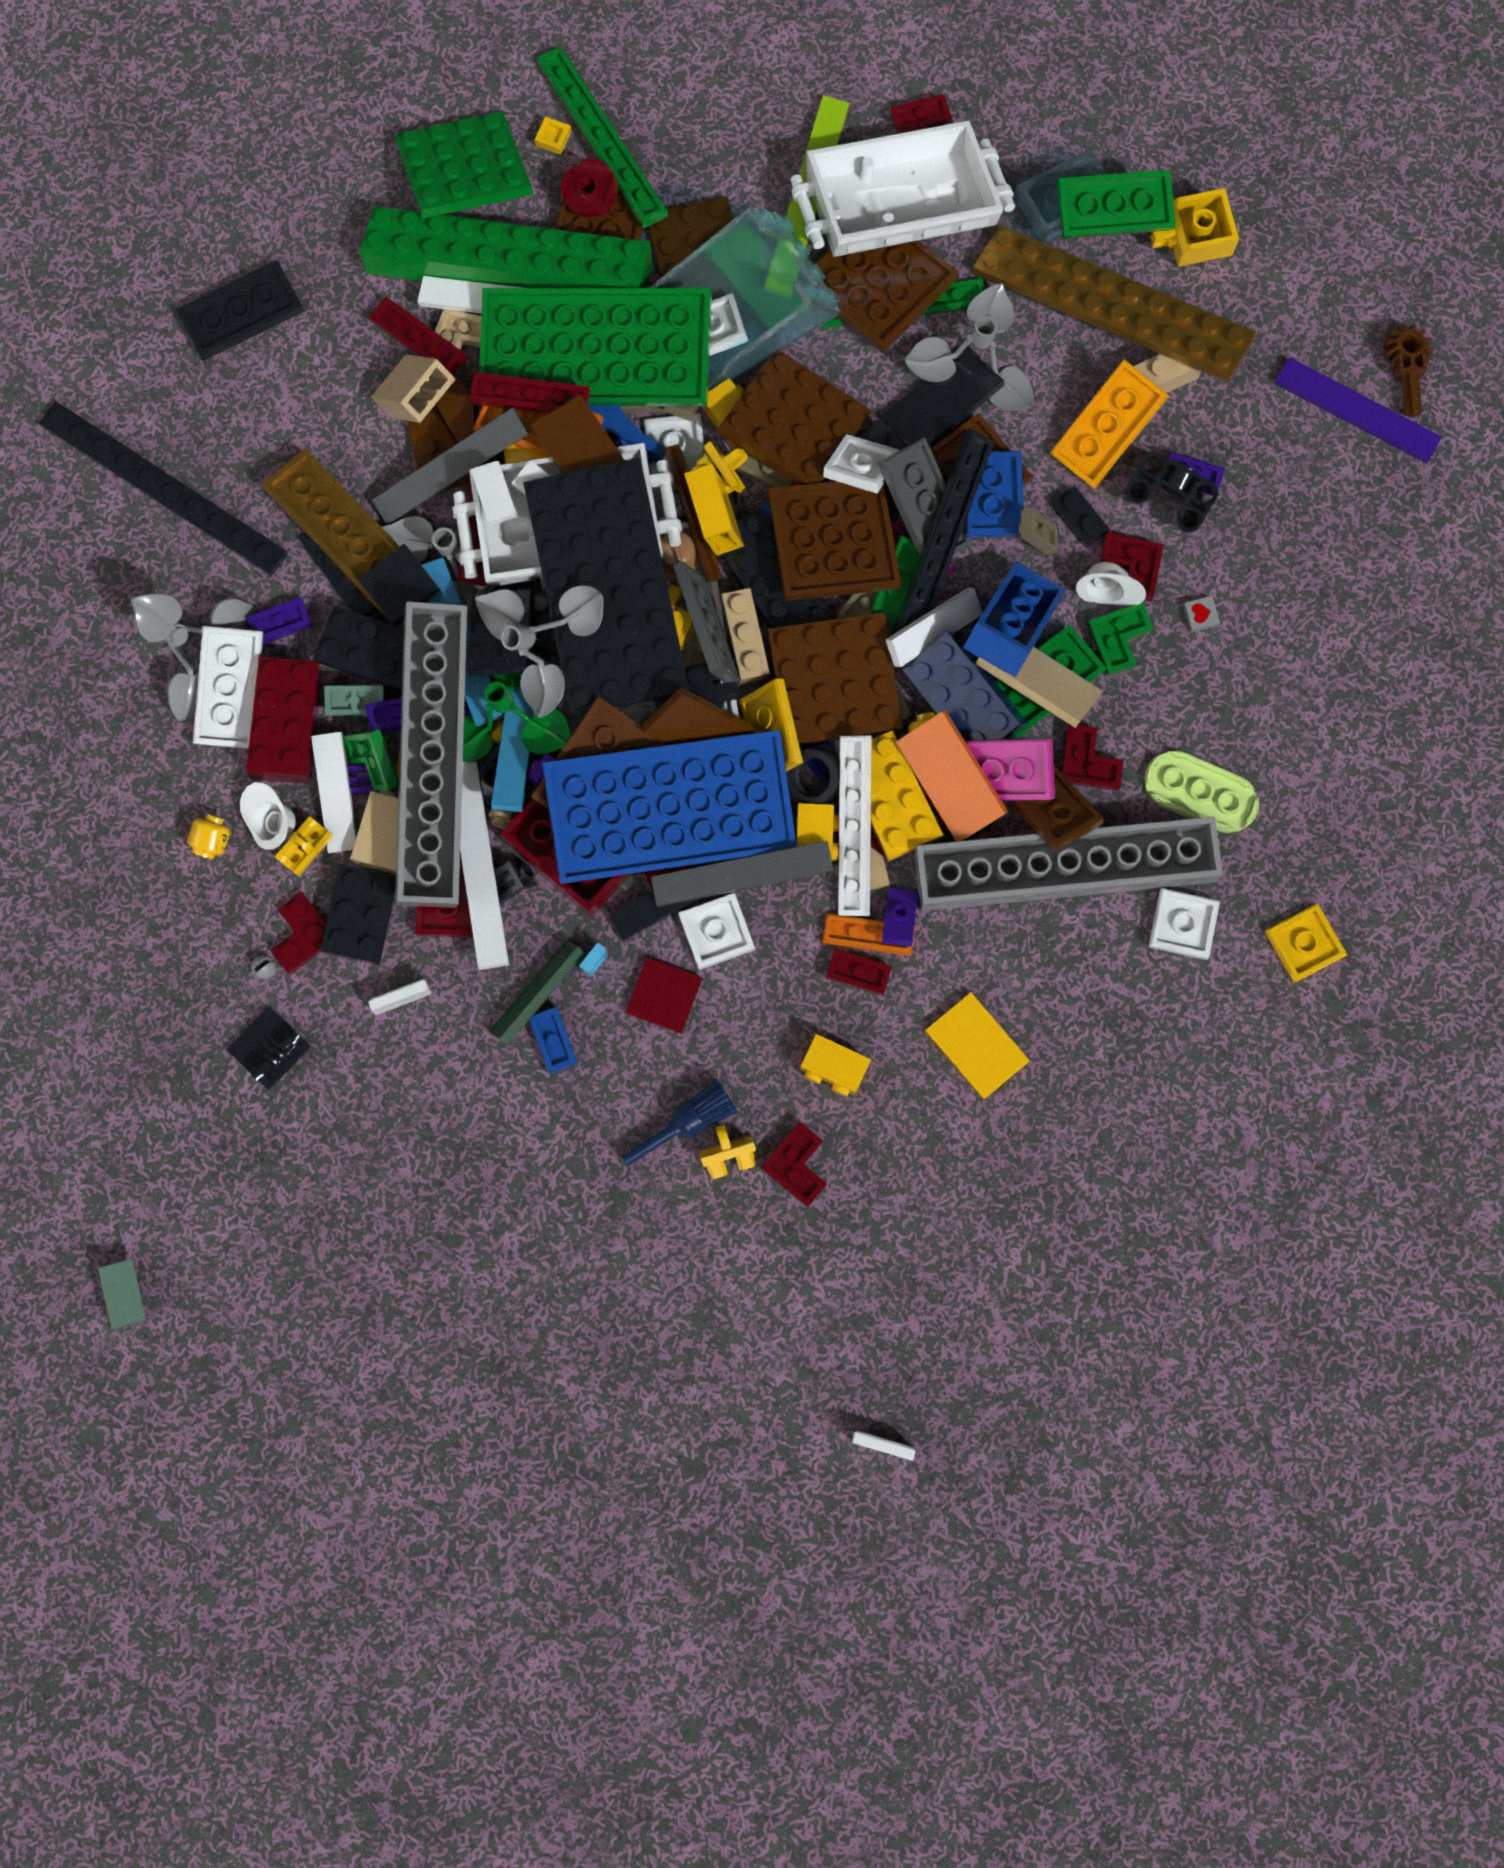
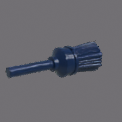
(689, 1119)

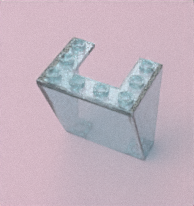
(771, 281)

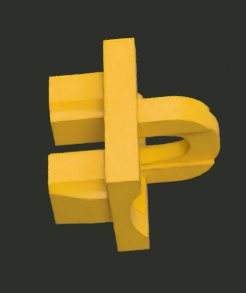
(726, 465)
(316, 839)
(715, 1156)

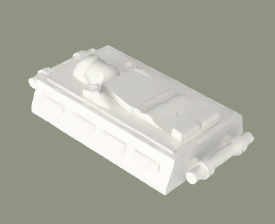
(901, 189)
(510, 546)

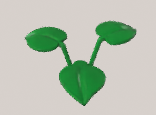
(538, 736)

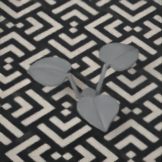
(989, 315)
(419, 536)
(503, 611)
(158, 621)

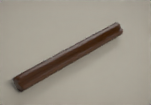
(705, 553)

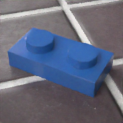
(553, 1040)

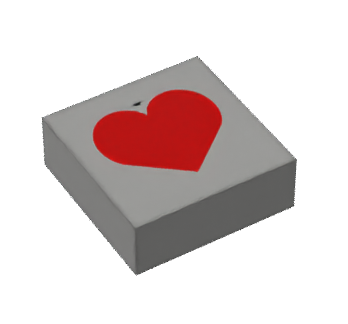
(1201, 614)

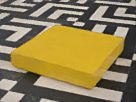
(1305, 943)

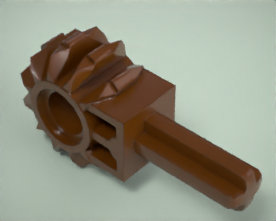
(1408, 365)

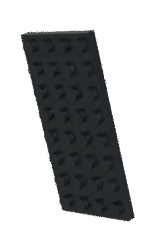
(602, 534)

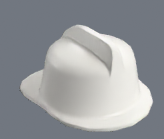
(1110, 585)
(266, 816)

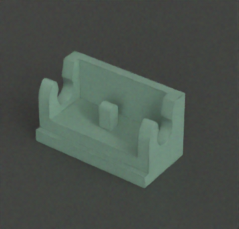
(352, 699)
(122, 1294)

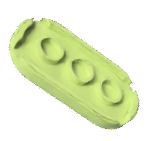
(1201, 790)

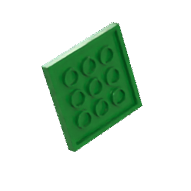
(463, 165)

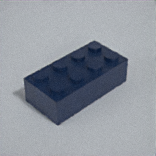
(969, 694)

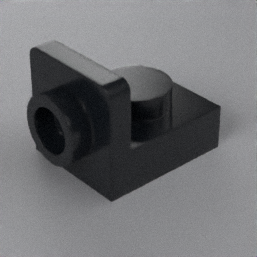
(513, 878)

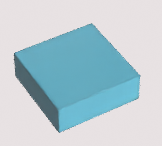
(593, 960)

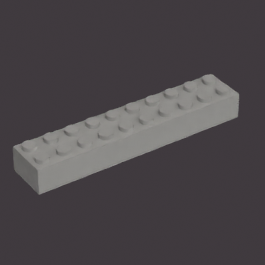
(431, 755)
(1094, 864)

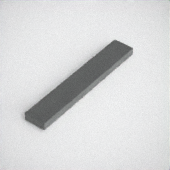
(451, 466)
(742, 874)

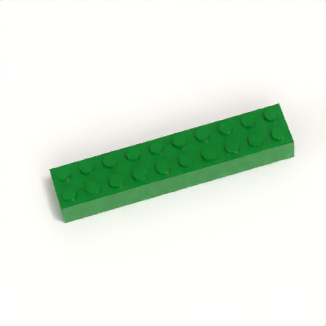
(499, 253)

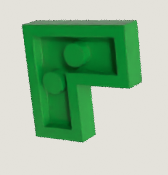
(1111, 636)
(371, 749)

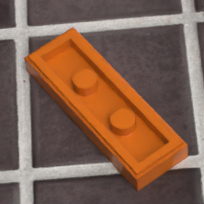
(859, 934)

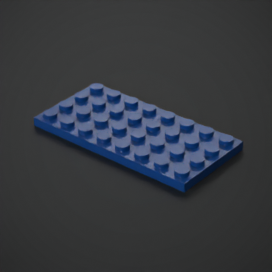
(669, 806)

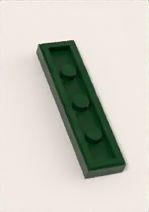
(536, 992)

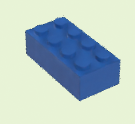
(1014, 618)

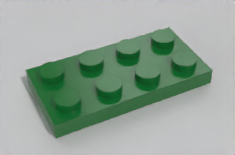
(1116, 204)
(1070, 652)

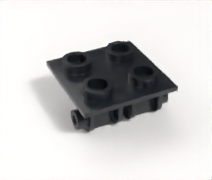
(268, 1048)

